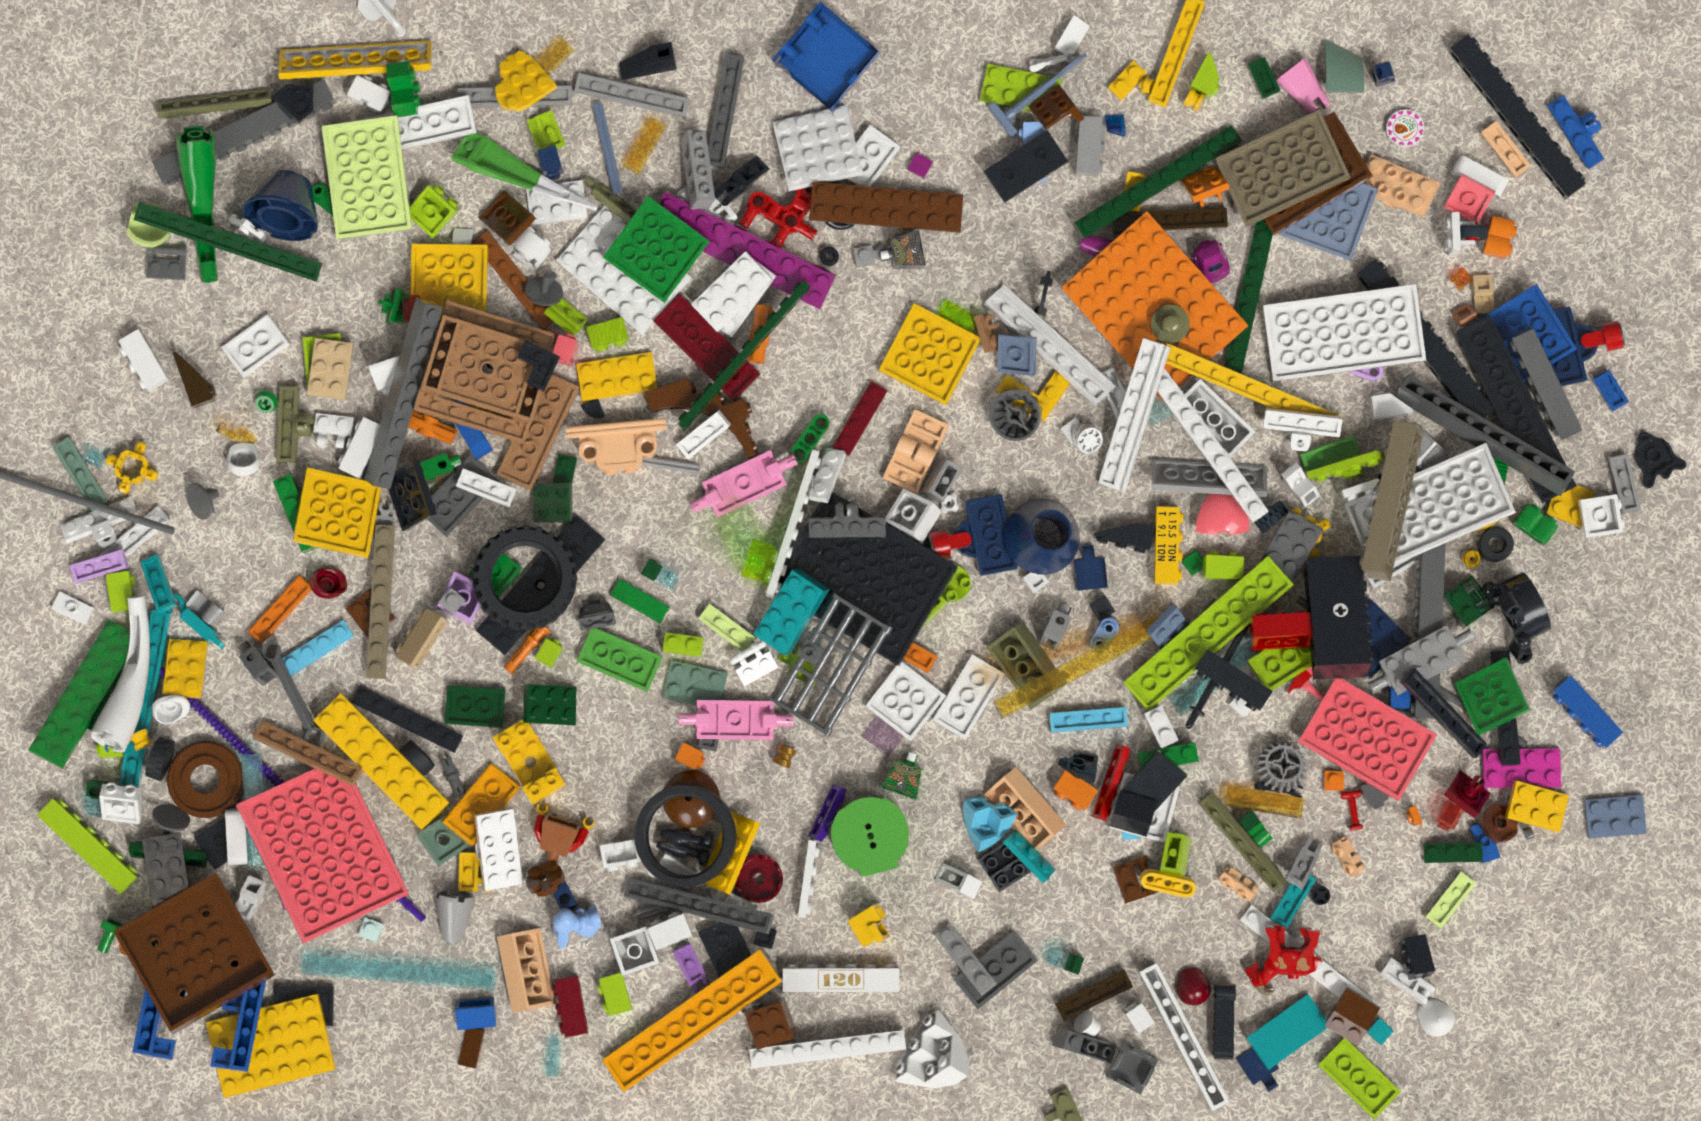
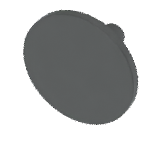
(544, 290)
(200, 501)
(170, 818)

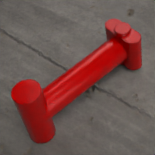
(1351, 796)

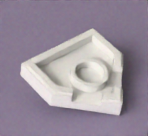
(246, 229)

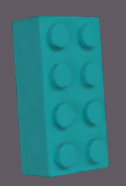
(791, 611)

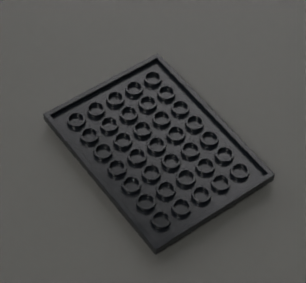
(881, 575)

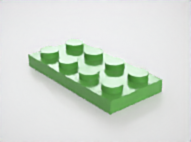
(619, 659)

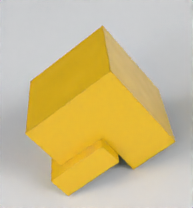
(869, 926)

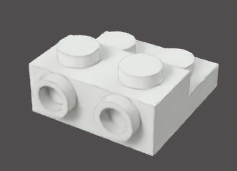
(1601, 516)
(121, 803)

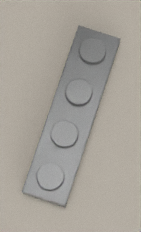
(965, 959)

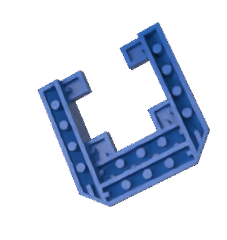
(238, 1059)

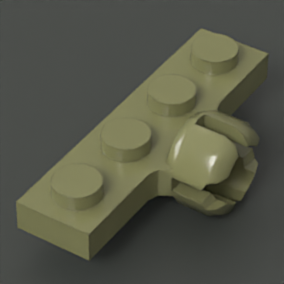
(291, 424)

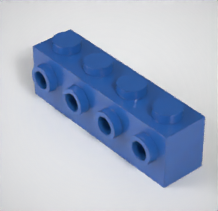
(1586, 712)

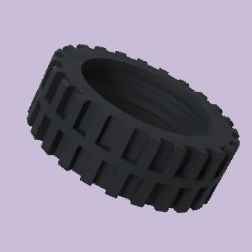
(534, 538)

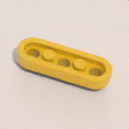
(1173, 887)

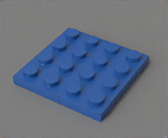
(1527, 310)

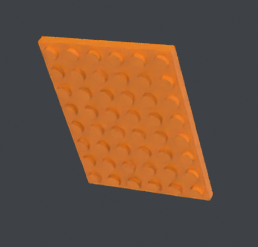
(1139, 276)

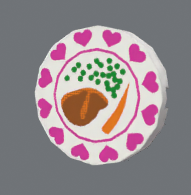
(1405, 128)

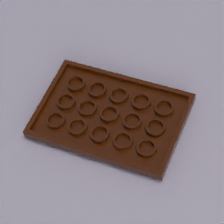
(1356, 168)

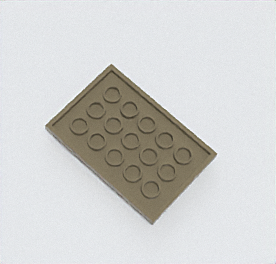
(1283, 168)

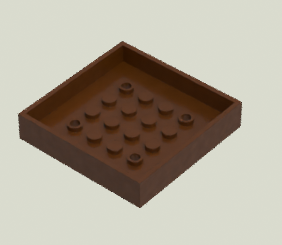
(194, 953)

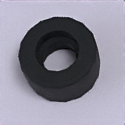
(1487, 553)

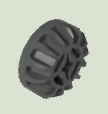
(1005, 426)

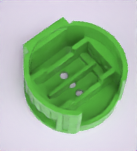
(888, 829)

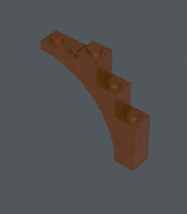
(680, 396)

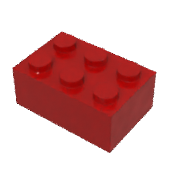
(1280, 630)

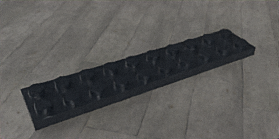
(1508, 392)

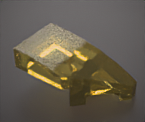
(239, 436)

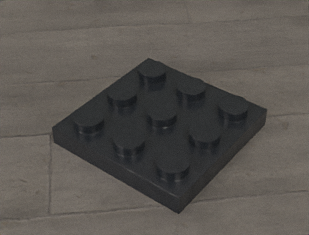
(411, 496)

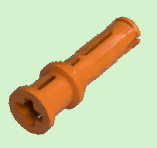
(532, 640)

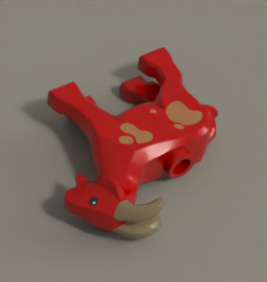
(1284, 959)

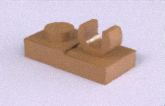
(986, 332)

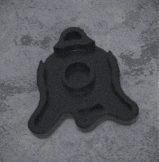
(1655, 458)

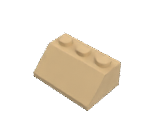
(421, 638)

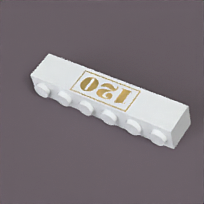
(841, 979)

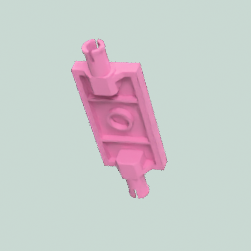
(744, 483)
(734, 720)

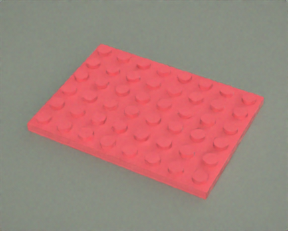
(321, 852)

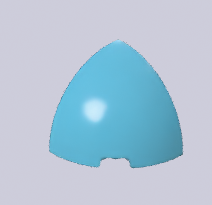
(986, 821)

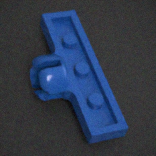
(1578, 130)

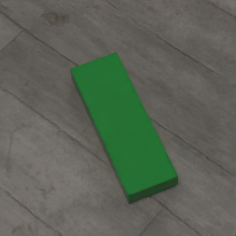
(640, 601)

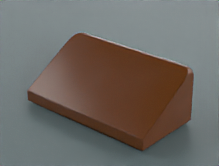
(471, 1048)

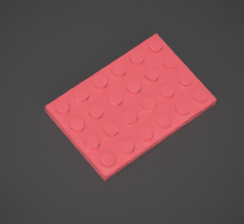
(1367, 738)

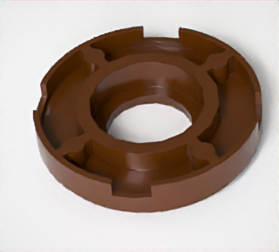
(229, 787)

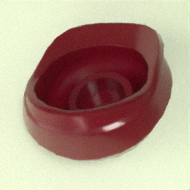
(328, 583)
(1193, 986)

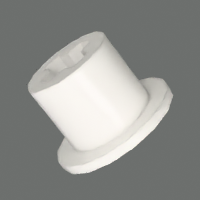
(1087, 1024)

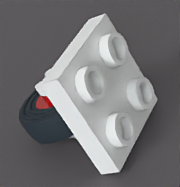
(1461, 233)

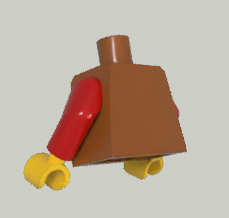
(558, 834)

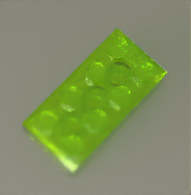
(758, 564)

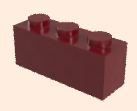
(570, 1006)

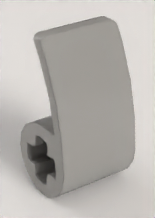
(205, 608)

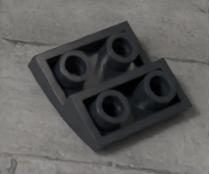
(1002, 866)

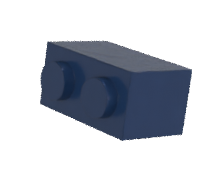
(550, 162)

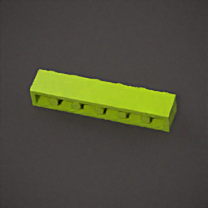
(88, 846)

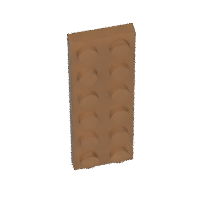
(525, 461)

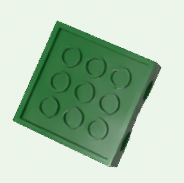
(656, 249)

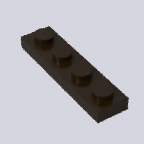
(1094, 995)

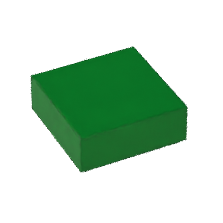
(1193, 562)

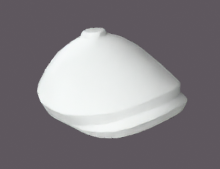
(243, 459)
(170, 708)
(1436, 1018)

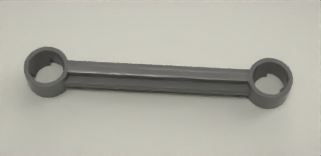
(293, 693)

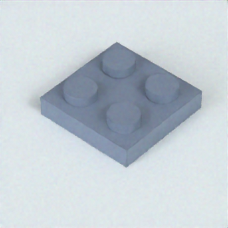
(1017, 354)
(1167, 626)

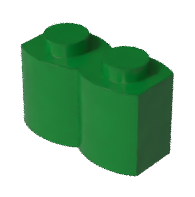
(1535, 524)

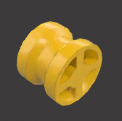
(1194, 100)
(141, 739)

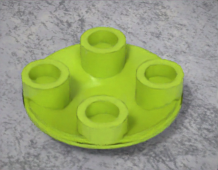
(958, 586)

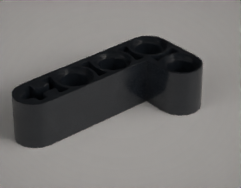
(1224, 1021)

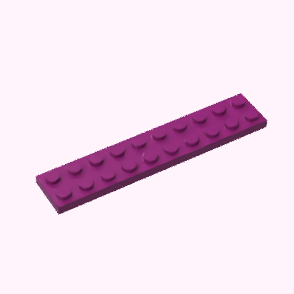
(731, 241)

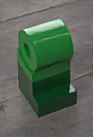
(1255, 829)

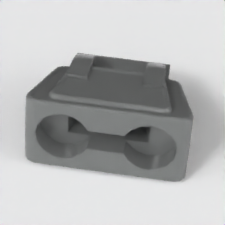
(596, 614)

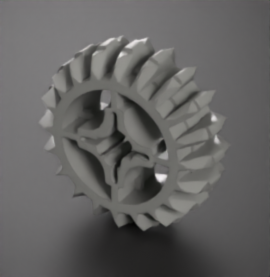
(1267, 766)

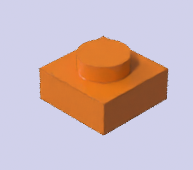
(1334, 780)
(1413, 816)

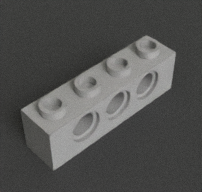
(697, 169)

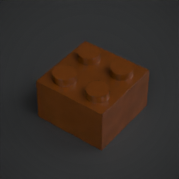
(770, 1023)

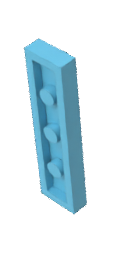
(317, 647)
(1088, 719)

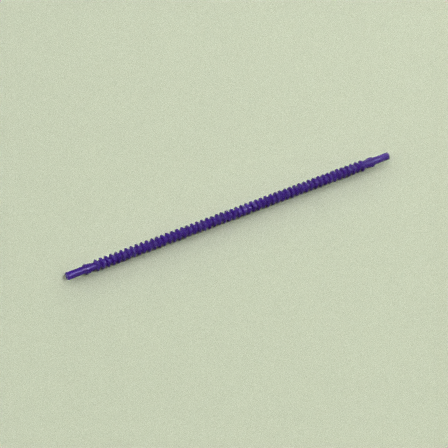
(406, 903)

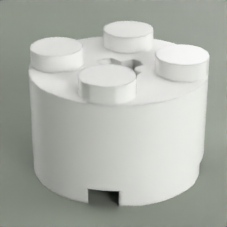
(530, 248)

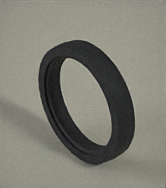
(642, 835)

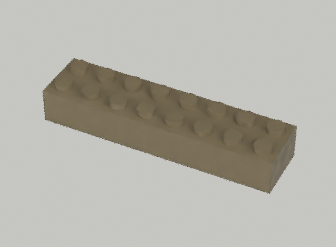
(1391, 500)

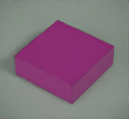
(920, 165)

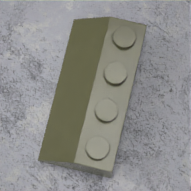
(1021, 658)

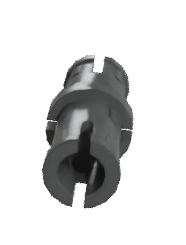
(452, 776)

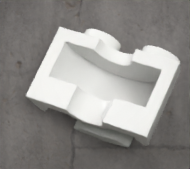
(619, 855)

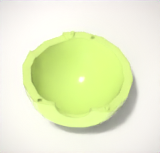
(144, 234)

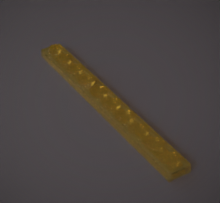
(1073, 669)

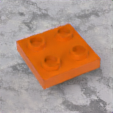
(1205, 184)

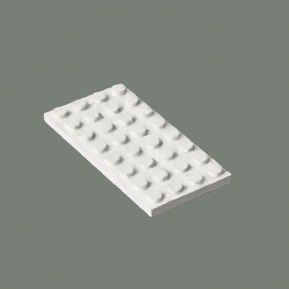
(1344, 332)
(1443, 503)

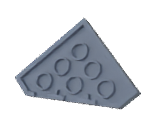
(1337, 224)

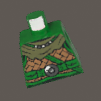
(433, 473)
(904, 777)

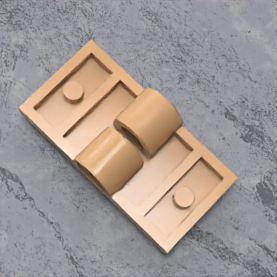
(1401, 186)
(915, 451)

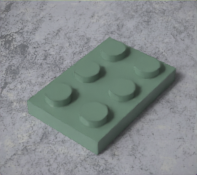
(692, 683)

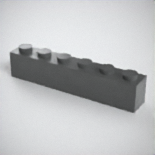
(1546, 382)

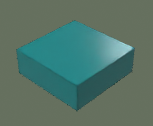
(1380, 1031)

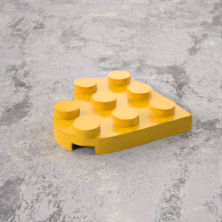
(522, 82)

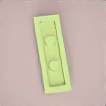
(726, 628)
(1450, 900)

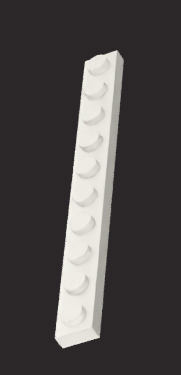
(1210, 448)

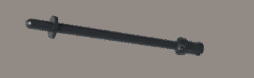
(1197, 710)

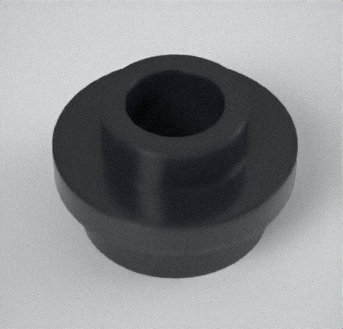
(829, 250)

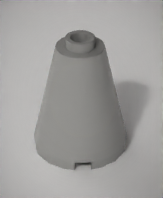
(454, 914)

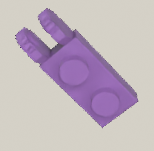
(690, 966)

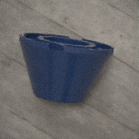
(283, 207)
(1023, 547)

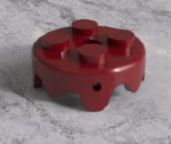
(773, 879)

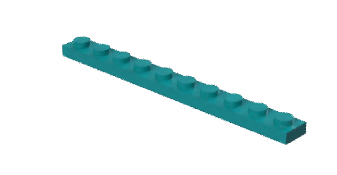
(134, 760)

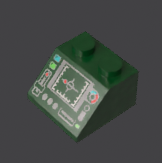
(1467, 602)

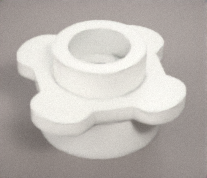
(952, 507)

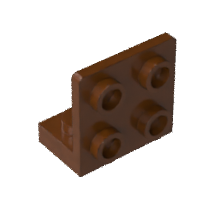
(1054, 107)

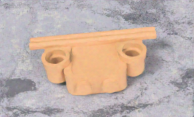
(617, 444)

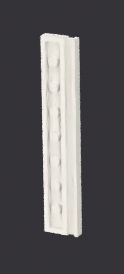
(1050, 345)
(1134, 414)

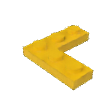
(1047, 398)

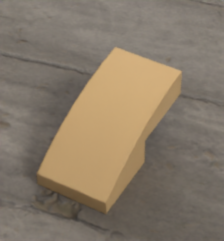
(1483, 294)

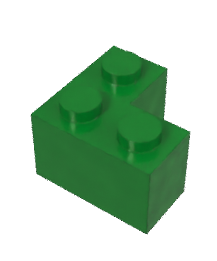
(403, 89)

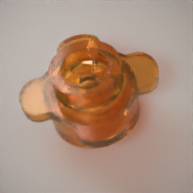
(1456, 279)

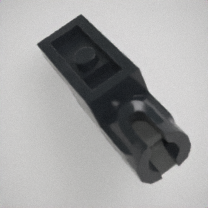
(741, 181)

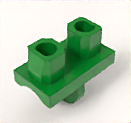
(393, 314)

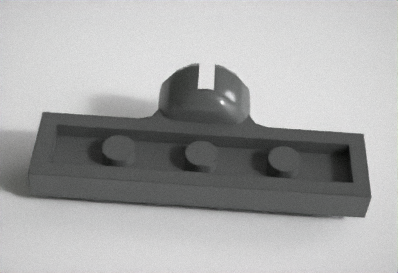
(847, 523)

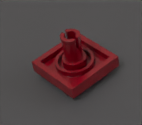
(1467, 793)

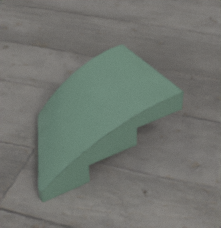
(1342, 70)

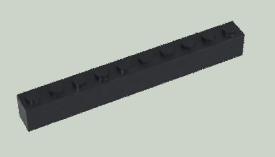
(1517, 117)
(1438, 359)

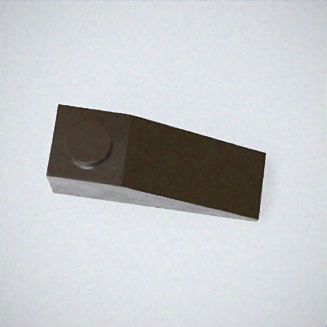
(197, 388)

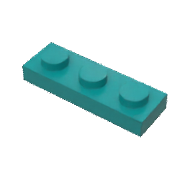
(158, 583)
(1029, 856)
(1291, 903)

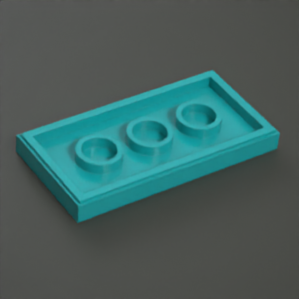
(1287, 1032)

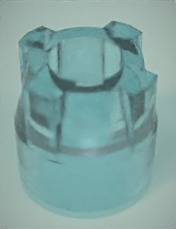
(95, 458)

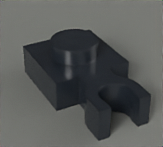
(1102, 608)

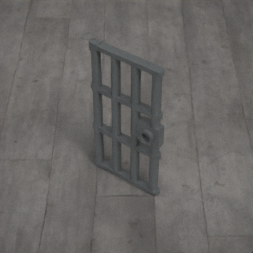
(819, 656)

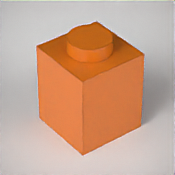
(690, 757)

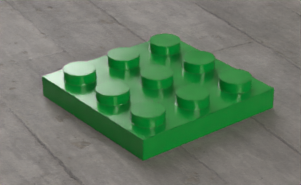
(1492, 696)

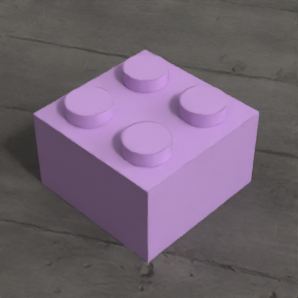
(465, 589)

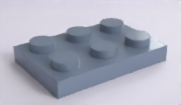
(1615, 816)

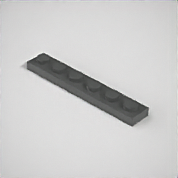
(725, 109)

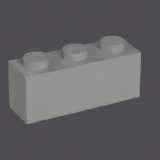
(1090, 146)

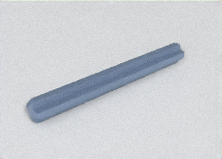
(607, 148)

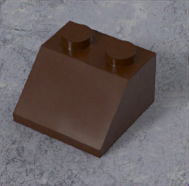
(1352, 1016)

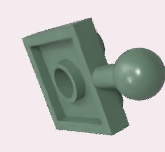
(439, 852)

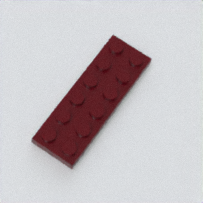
(704, 345)

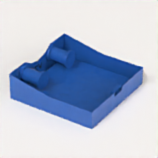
(826, 56)

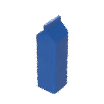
(475, 439)

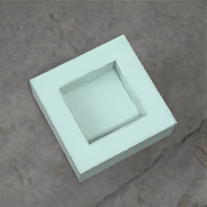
(370, 929)

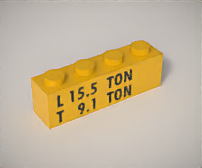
(1167, 546)

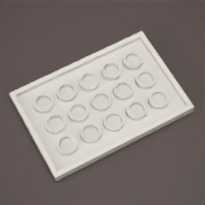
(614, 288)

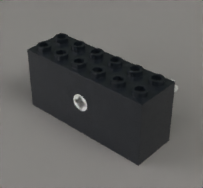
(1338, 617)

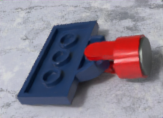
(1571, 368)
(978, 536)

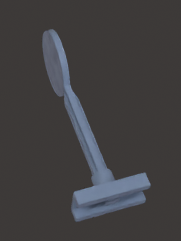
(1005, 117)

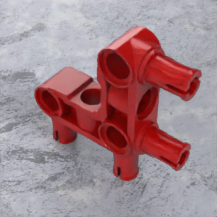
(778, 214)

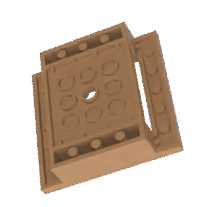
(454, 370)

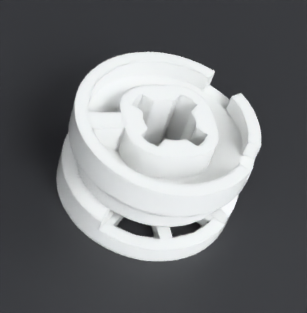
(1087, 438)

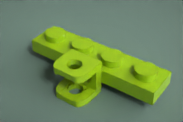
(1347, 468)

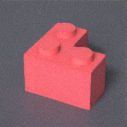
(566, 348)

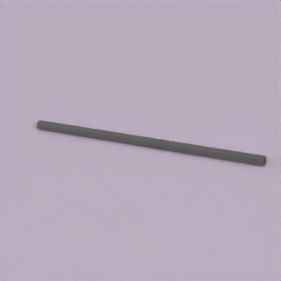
(86, 502)

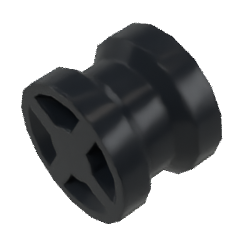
(1322, 893)

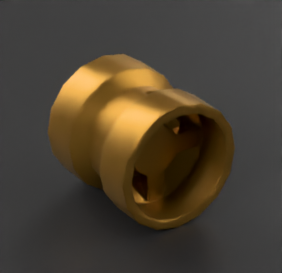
(784, 756)

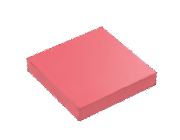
(1469, 198)

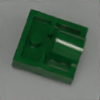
(553, 503)

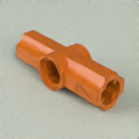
(760, 318)
(432, 428)

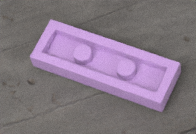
(99, 566)

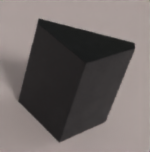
(1133, 813)

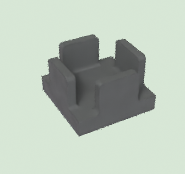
(1132, 1068)

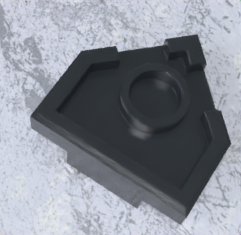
(295, 101)
(1081, 766)

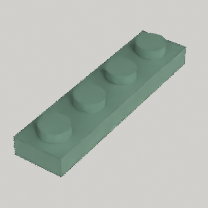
(79, 471)

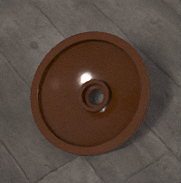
(693, 812)

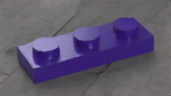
(827, 813)

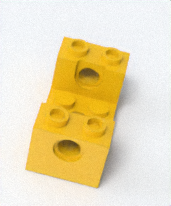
(517, 745)

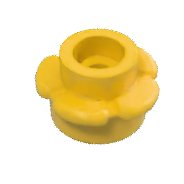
(1146, 85)
(1476, 558)

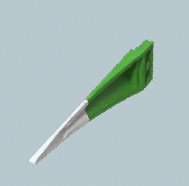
(490, 159)

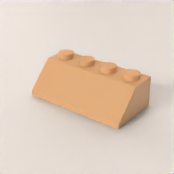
(1034, 817)
(526, 970)

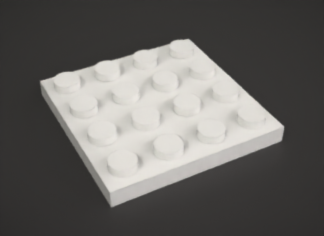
(817, 148)

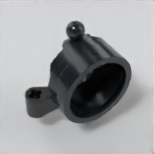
(1522, 611)

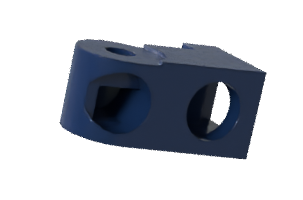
(1383, 74)
(565, 897)

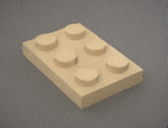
(330, 369)

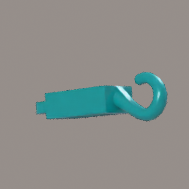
(197, 623)

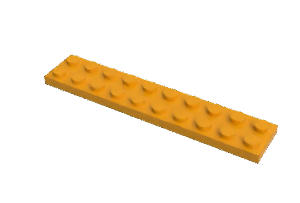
(692, 1020)

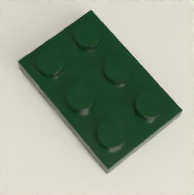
(549, 704)
(475, 706)

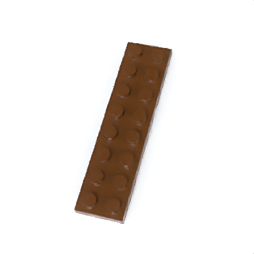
(886, 207)

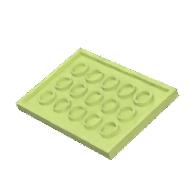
(367, 177)

